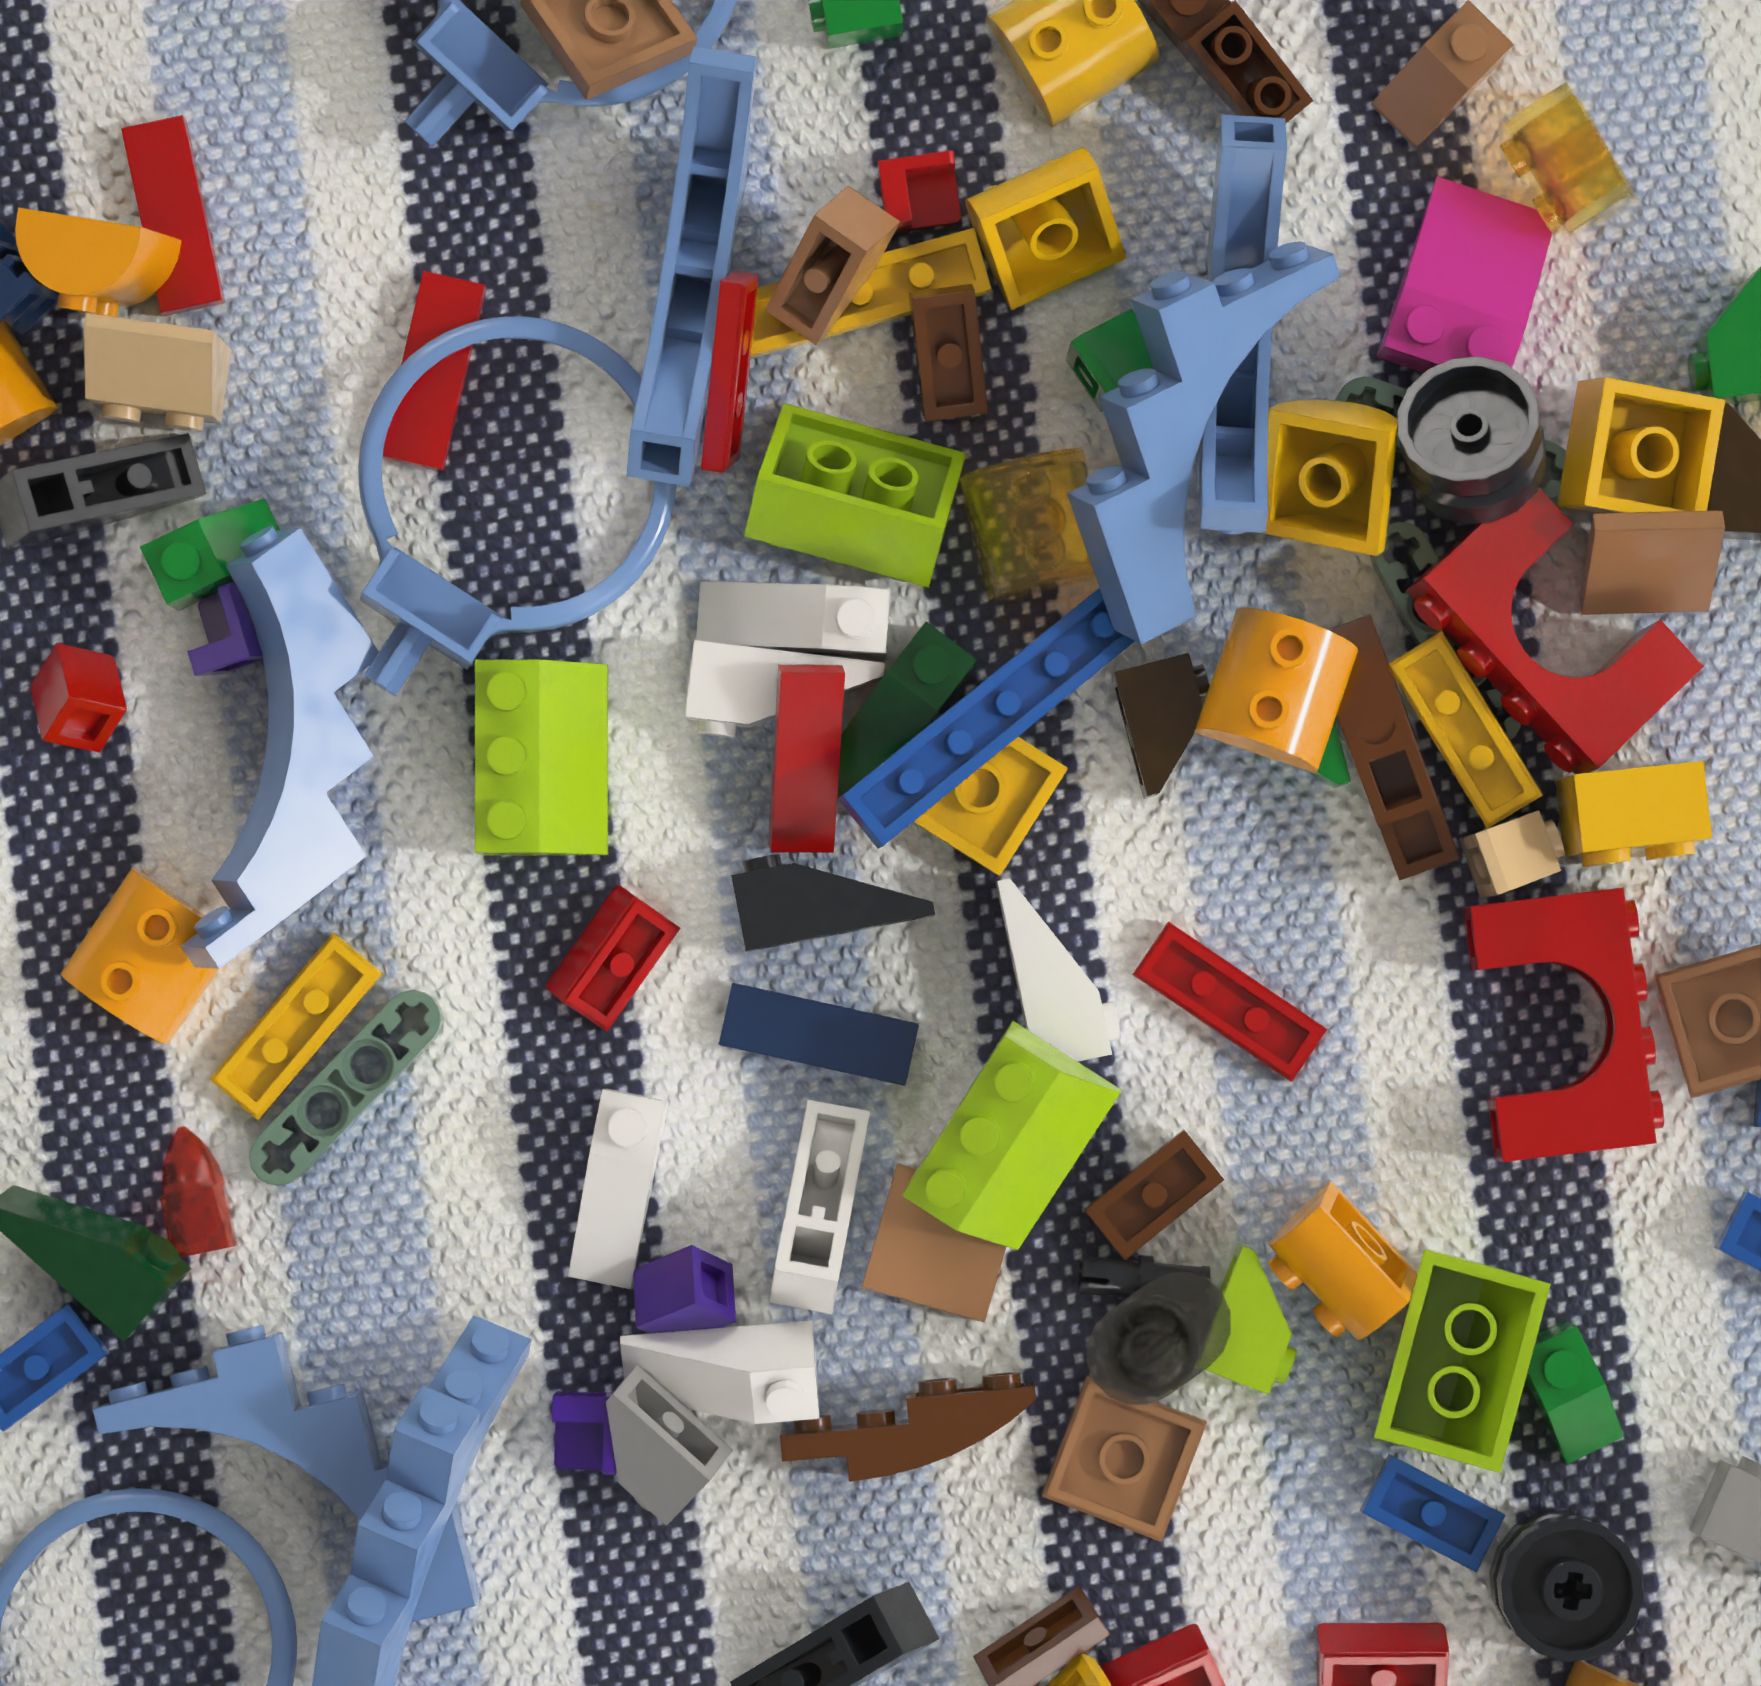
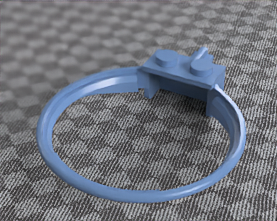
(502, 84)
(424, 603)
(189, 1509)

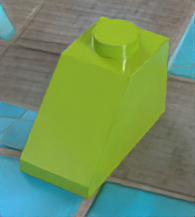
(1259, 1335)

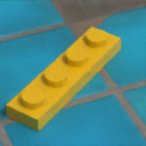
(885, 294)

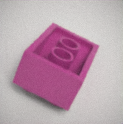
(1466, 280)

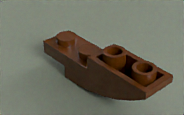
(1230, 56)
(1391, 759)
(937, 1426)

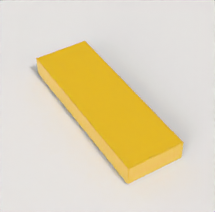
(1465, 729)
(296, 1026)

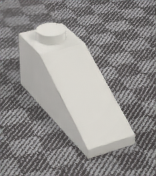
(796, 617)
(739, 683)
(1052, 988)
(617, 1187)
(819, 1207)
(734, 1371)

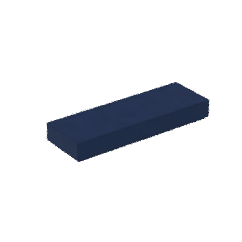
(818, 1034)

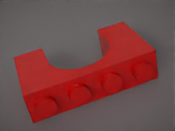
(1578, 718)
(1613, 1099)

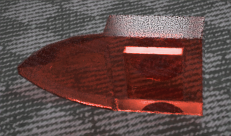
(195, 1197)

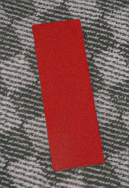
(173, 205)
(729, 371)
(428, 412)
(806, 758)
(1229, 1001)

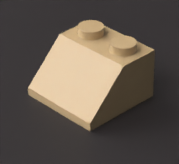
(155, 371)

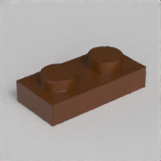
(948, 352)
(1154, 1194)
(1043, 1642)

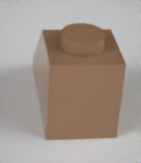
(1442, 74)
(831, 264)

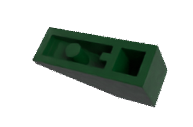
(902, 703)
(100, 1259)

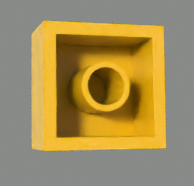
(1639, 449)
(1634, 809)

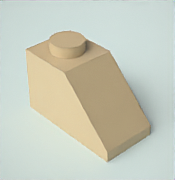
(1513, 854)

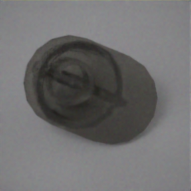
(1159, 1338)

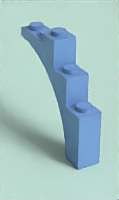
(1241, 235)
(696, 257)
(1157, 418)
(329, 1439)
(402, 1527)

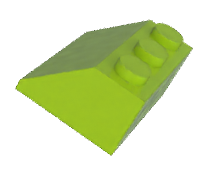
(854, 495)
(541, 758)
(1011, 1140)
(1462, 1360)

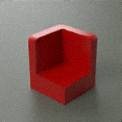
(920, 190)
(78, 698)

